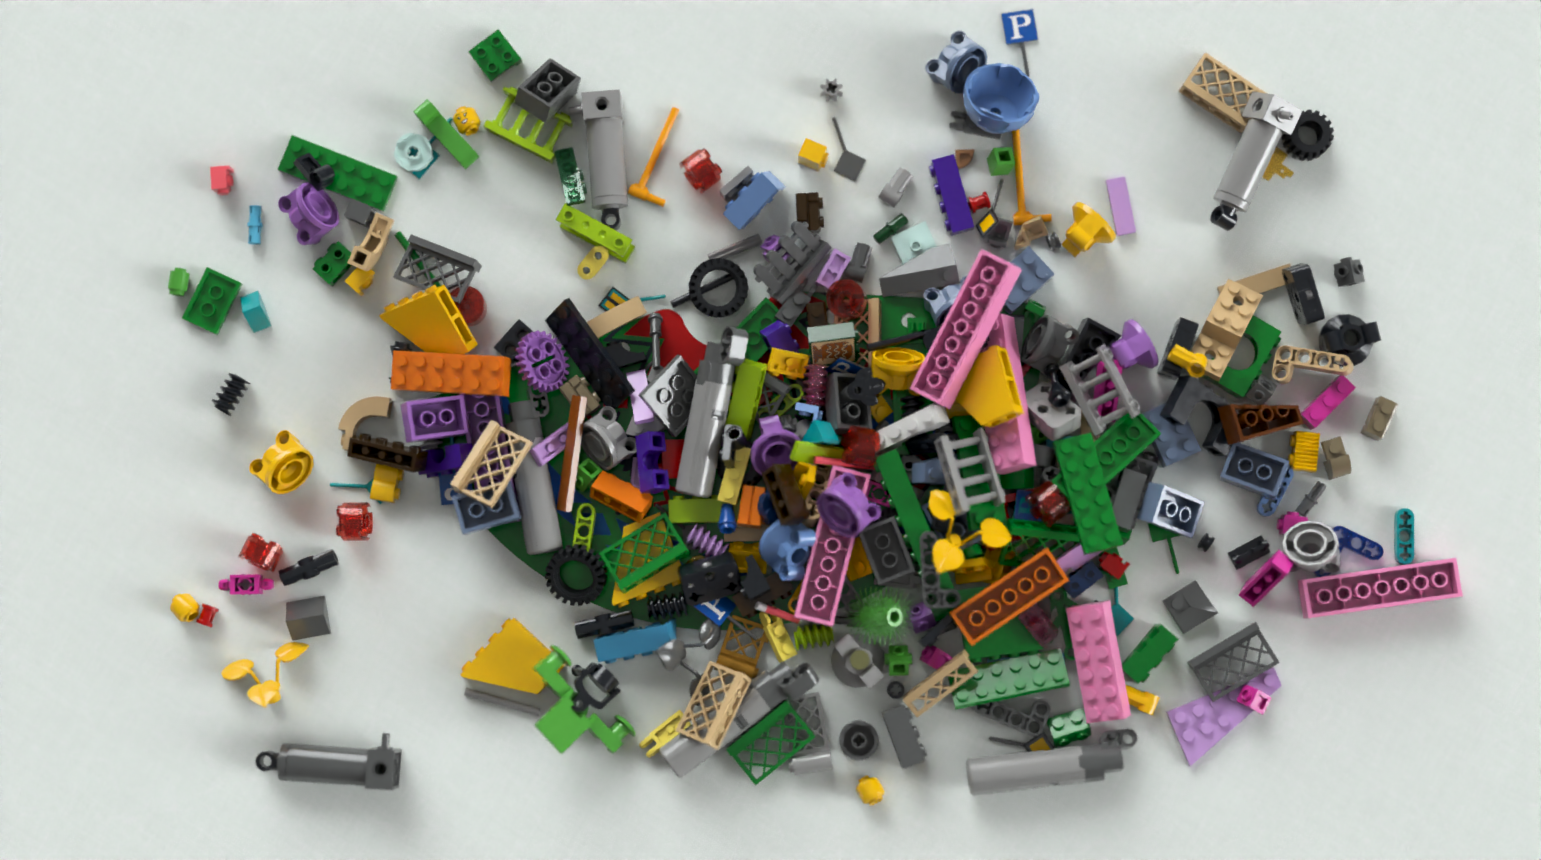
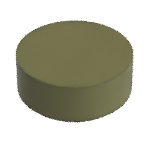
(859, 659)

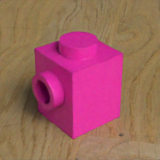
(1289, 520)

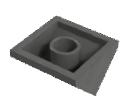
(307, 618)

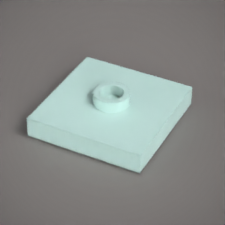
(913, 242)

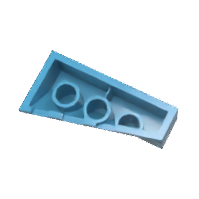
(634, 641)

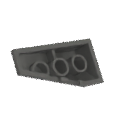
(928, 270)

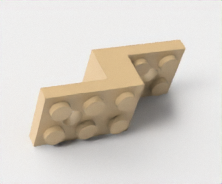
(1225, 327)

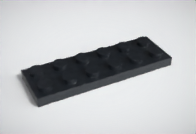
(589, 354)

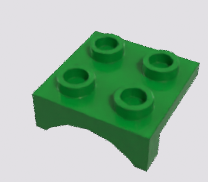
(495, 55)

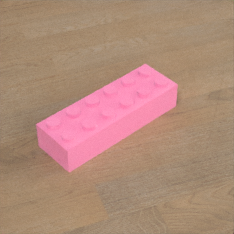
(1098, 661)

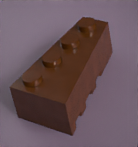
(1252, 421)

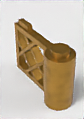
(738, 661)

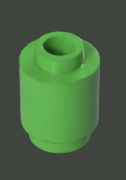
(178, 282)

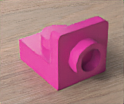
(934, 657)
(1254, 699)

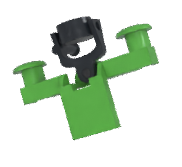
(565, 720)

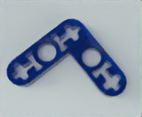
(1345, 542)

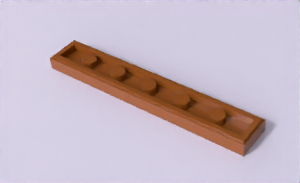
(571, 453)

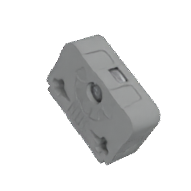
(1051, 420)

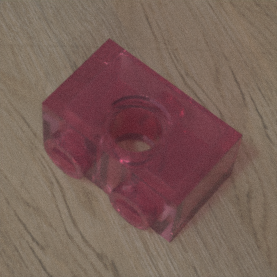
(1038, 624)

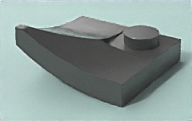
(1189, 607)

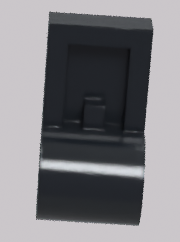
(317, 175)
(730, 444)

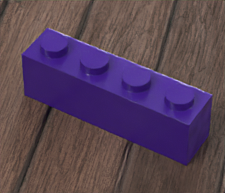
(952, 195)

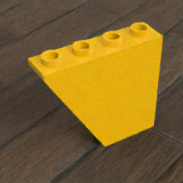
(431, 322)
(991, 389)
(656, 582)
(510, 659)

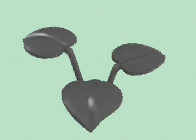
(673, 652)

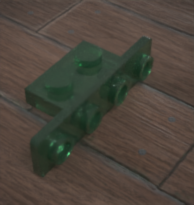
(570, 177)

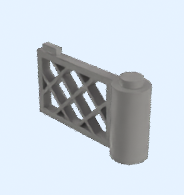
(811, 759)

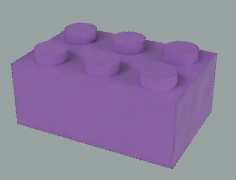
(434, 418)

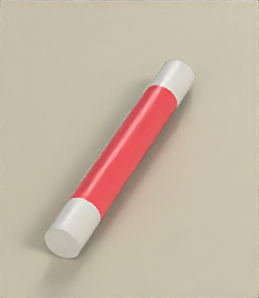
(780, 613)

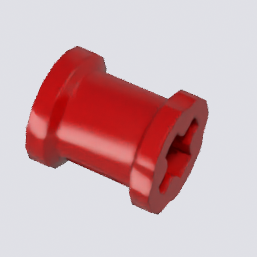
(979, 202)
(207, 615)

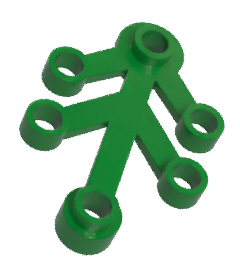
(1061, 618)

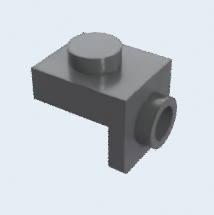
(999, 235)

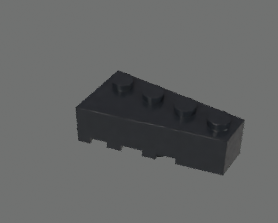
(1090, 337)

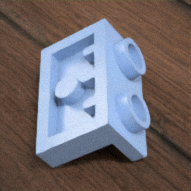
(807, 409)

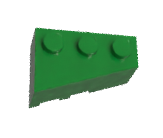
(1148, 653)

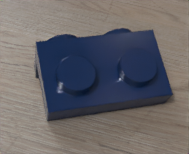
(1082, 580)

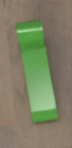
(446, 134)

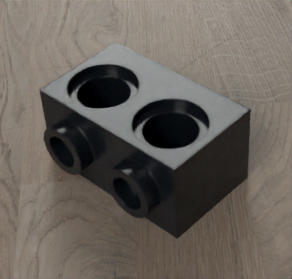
(512, 338)

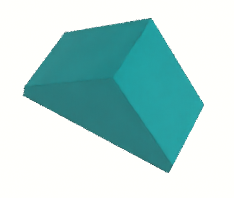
(255, 312)
(821, 433)

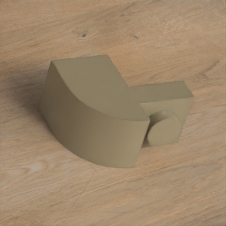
(1337, 461)

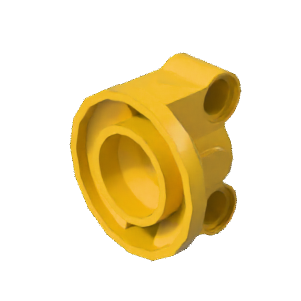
(1086, 230)
(896, 367)
(283, 464)

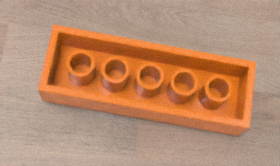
(451, 373)
(1008, 596)

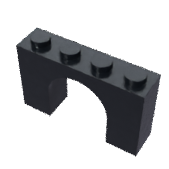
(1184, 397)

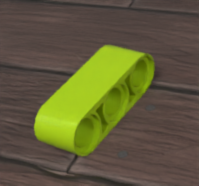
(788, 400)
(582, 521)

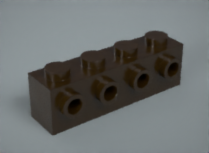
(387, 453)

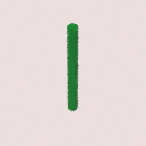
(403, 241)

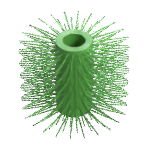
(880, 615)

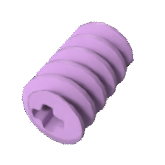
(705, 542)

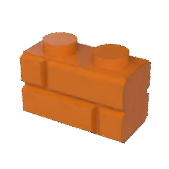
(748, 510)

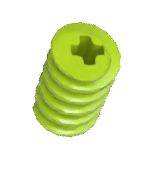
(812, 636)

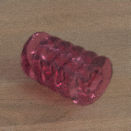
(815, 384)

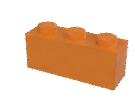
(621, 496)

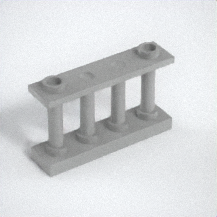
(1089, 406)
(956, 483)

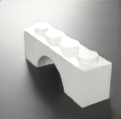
(912, 425)

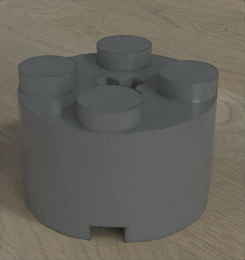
(866, 748)

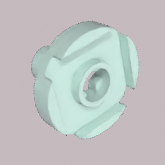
(424, 153)

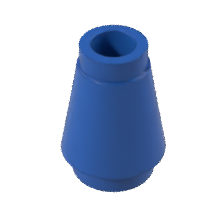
(727, 520)

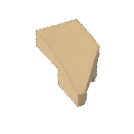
(1030, 231)

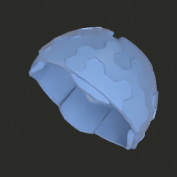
(999, 90)

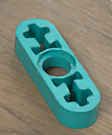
(1408, 550)

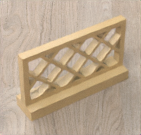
(1210, 102)
(874, 326)
(479, 454)
(719, 725)

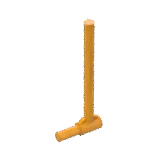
(638, 189)
(1022, 215)

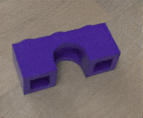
(649, 447)
(454, 458)

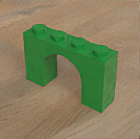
(1263, 339)

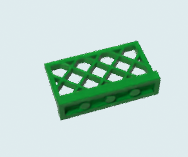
(1036, 529)
(656, 564)
(759, 729)

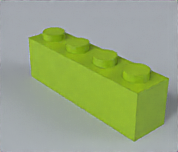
(746, 395)
(698, 509)

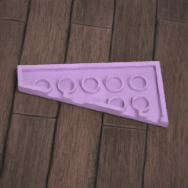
(1205, 722)

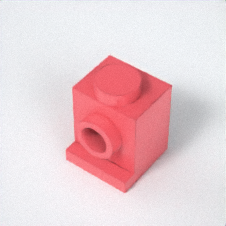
(221, 179)

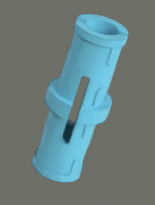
(254, 224)

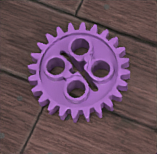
(534, 348)

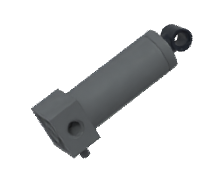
(336, 764)

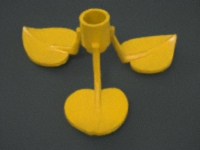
(946, 552)
(268, 691)

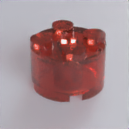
(701, 170)
(477, 306)
(842, 309)
(860, 446)
(1047, 503)
(354, 521)
(261, 553)

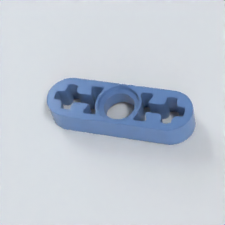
(1272, 505)

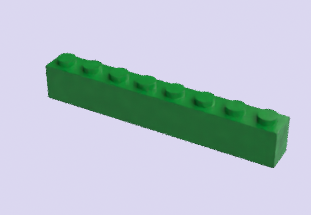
(909, 512)

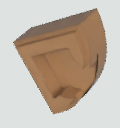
(963, 157)

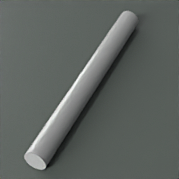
(502, 701)

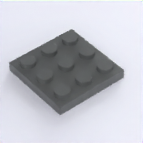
(671, 395)

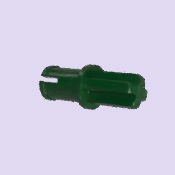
(890, 228)

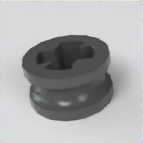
(1053, 241)

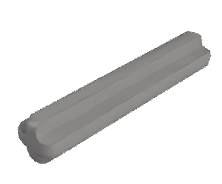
(736, 248)

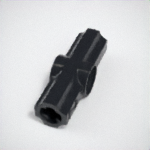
(308, 567)
(604, 624)

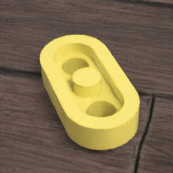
(592, 262)

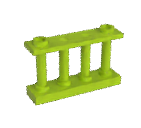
(528, 144)
(595, 232)

